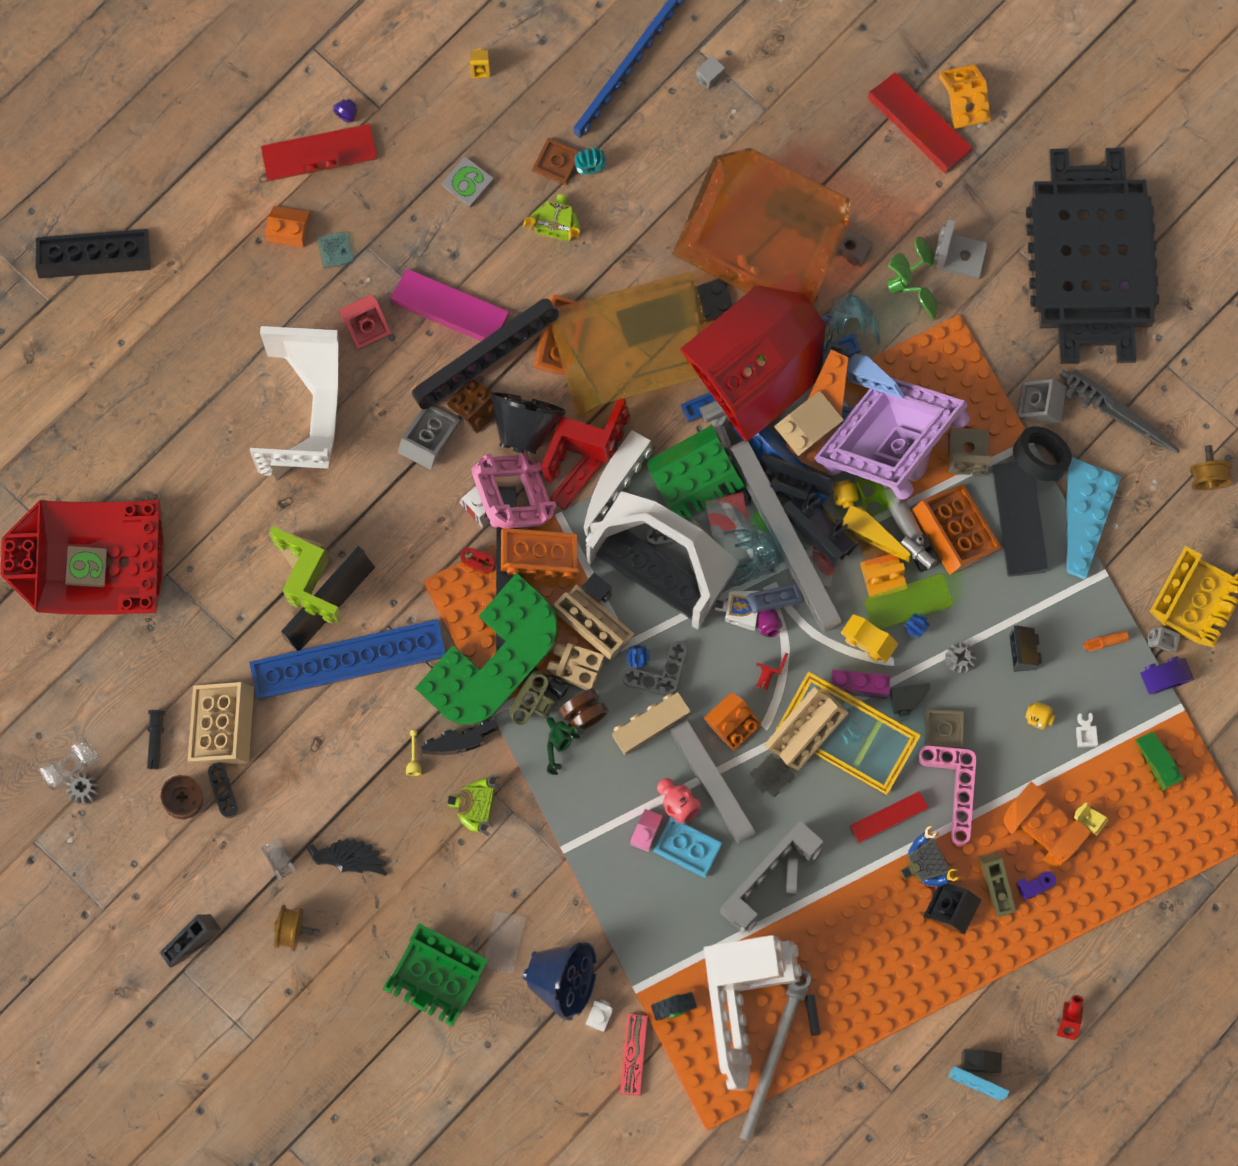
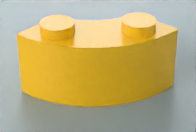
(869, 638)

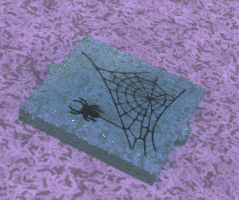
(335, 249)

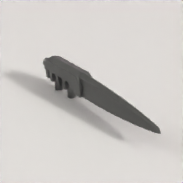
(1109, 405)

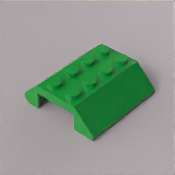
(693, 472)
(436, 974)

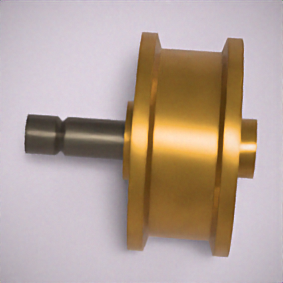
(1211, 474)
(289, 928)

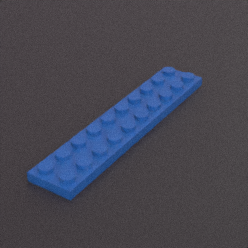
(347, 659)

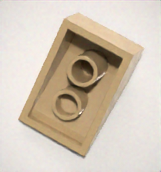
(809, 423)

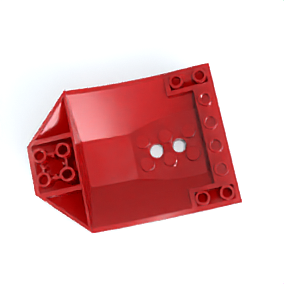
(764, 323)
(38, 548)

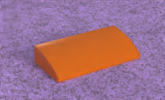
(547, 353)

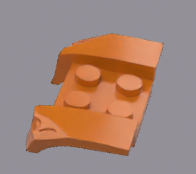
(1046, 824)

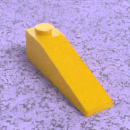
(866, 528)

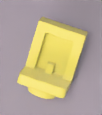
(1090, 818)

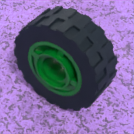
(673, 1006)

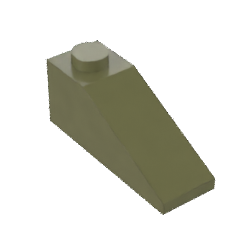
(997, 883)

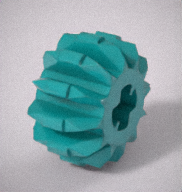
(590, 161)

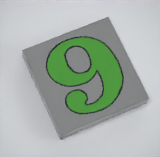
(467, 182)

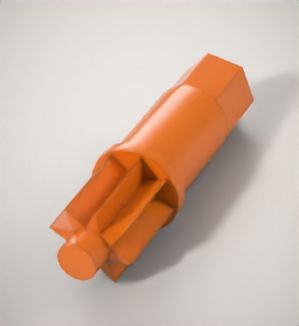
(1106, 641)

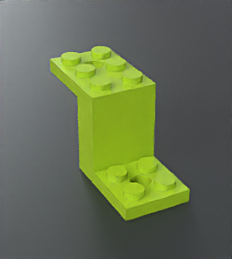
(305, 575)

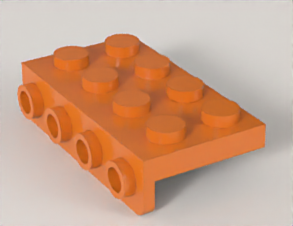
(539, 553)

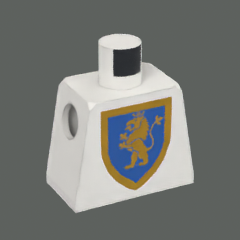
(738, 609)

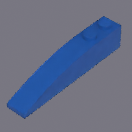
(768, 443)

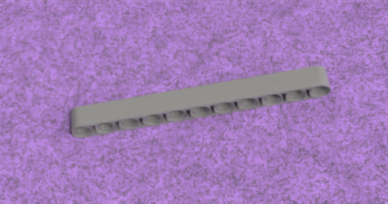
(784, 536)

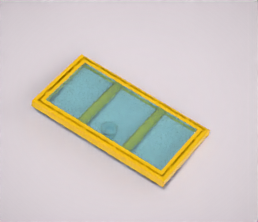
(865, 741)

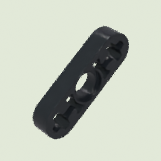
(222, 805)

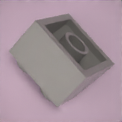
(1042, 401)

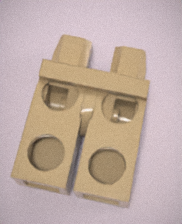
(576, 666)

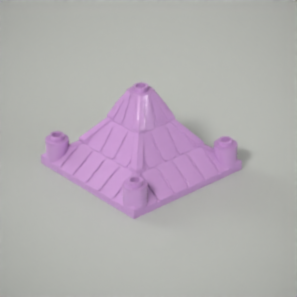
(892, 436)

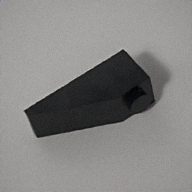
(190, 938)

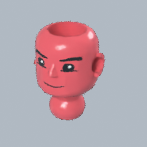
(679, 801)

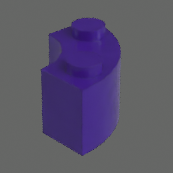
(1167, 675)

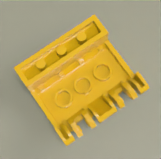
(1196, 599)

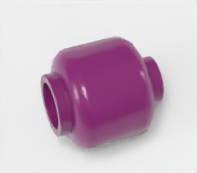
(769, 623)

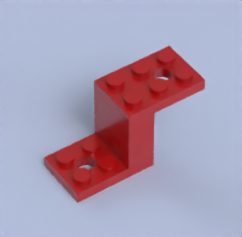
(585, 440)

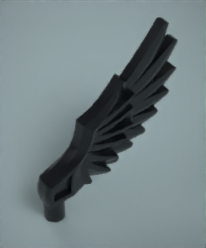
(349, 857)

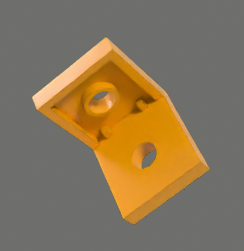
(965, 87)

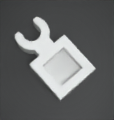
(1086, 734)

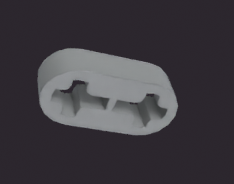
(791, 877)

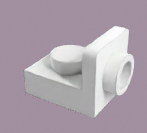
(599, 1015)

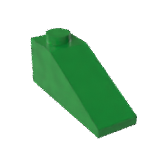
(1159, 761)

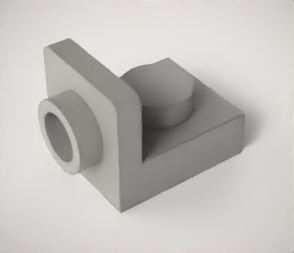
(1163, 639)

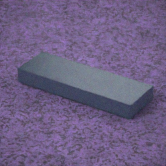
(774, 598)

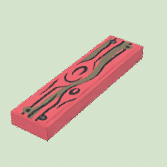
(633, 1054)

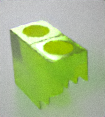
(877, 491)

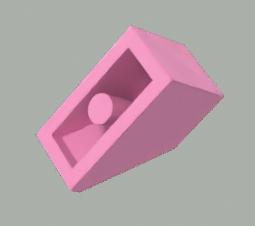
(646, 830)

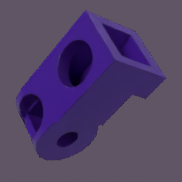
(1036, 887)

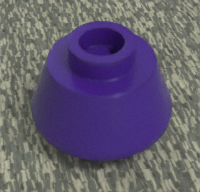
(345, 110)

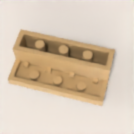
(593, 622)
(806, 728)

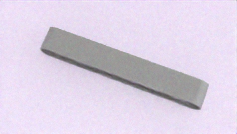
(712, 782)

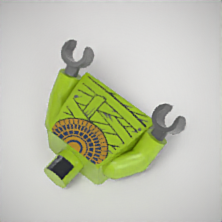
(475, 804)

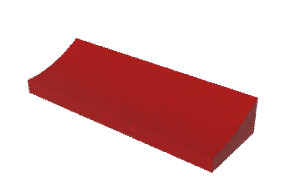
(919, 122)

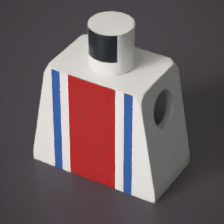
(473, 505)

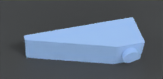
(866, 373)

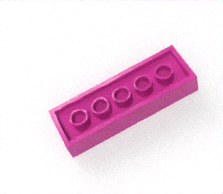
(447, 306)

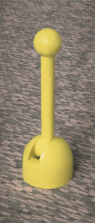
(413, 768)

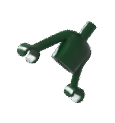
(561, 739)

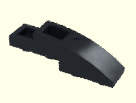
(452, 743)

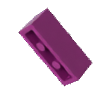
(862, 683)

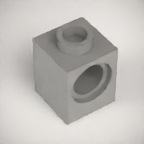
(710, 72)

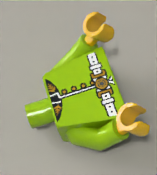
(555, 220)

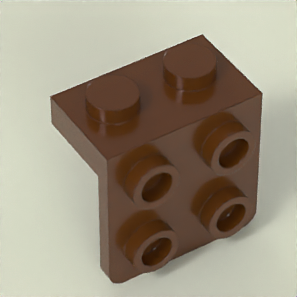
(473, 404)

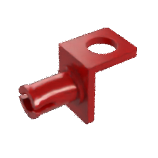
(767, 673)
(1071, 1017)

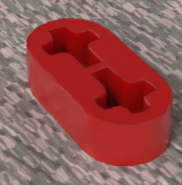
(479, 556)

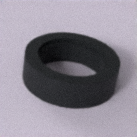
(1034, 466)

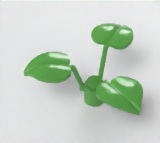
(901, 266)

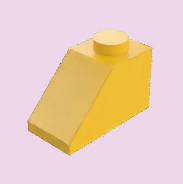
(479, 63)

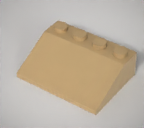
(221, 723)

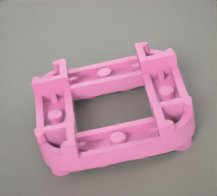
(528, 470)

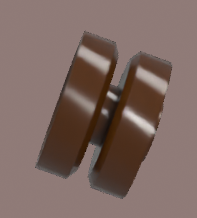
(584, 709)

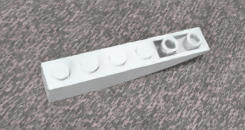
(617, 476)

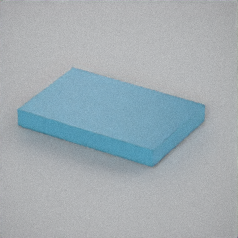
(687, 847)
(978, 1083)

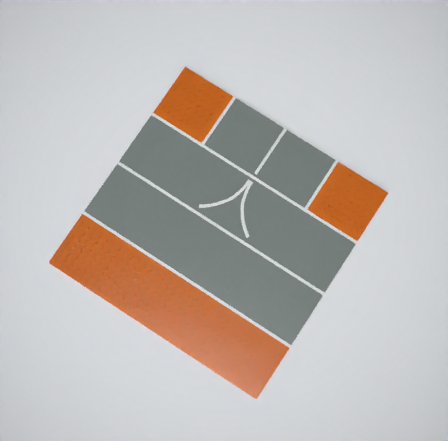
(853, 913)

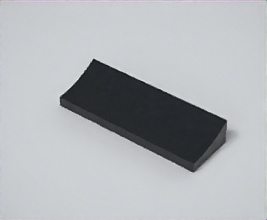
(92, 253)
(1019, 520)
(334, 591)

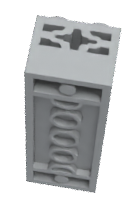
(802, 841)

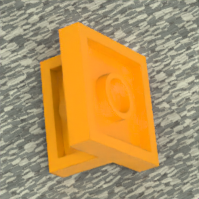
(883, 577)

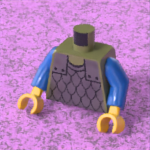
(927, 862)

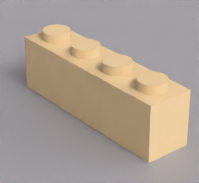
(651, 723)

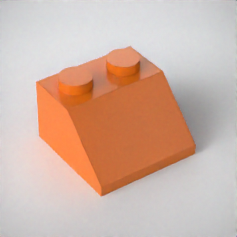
(287, 226)

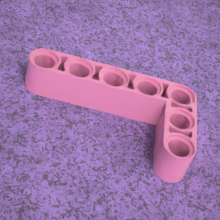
(960, 787)

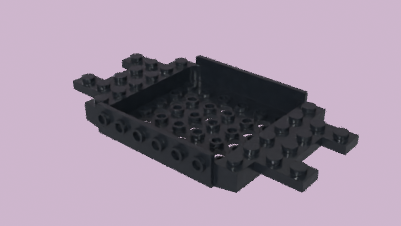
(1092, 315)

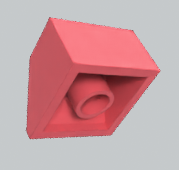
(364, 321)

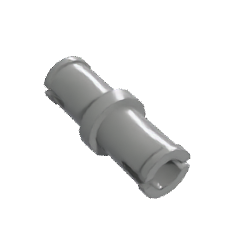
(918, 552)

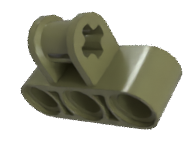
(540, 702)

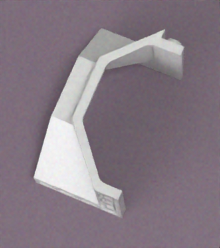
(316, 361)
(710, 561)

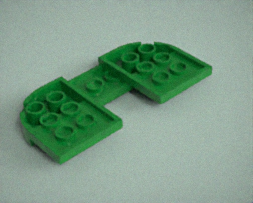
(476, 694)

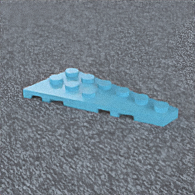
(1088, 505)

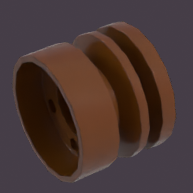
(173, 789)

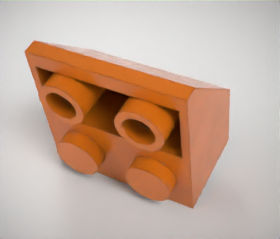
(732, 721)

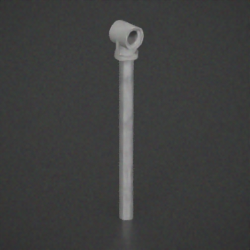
(795, 994)

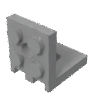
(949, 251)

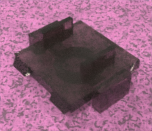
(772, 775)

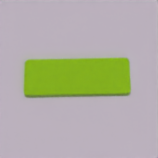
(902, 602)

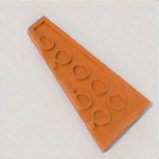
(832, 385)

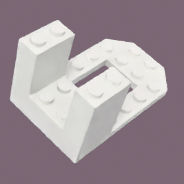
(741, 968)

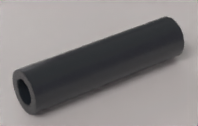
(812, 1015)

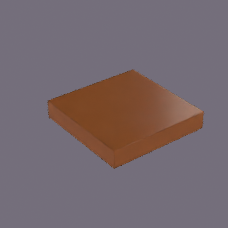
(556, 161)

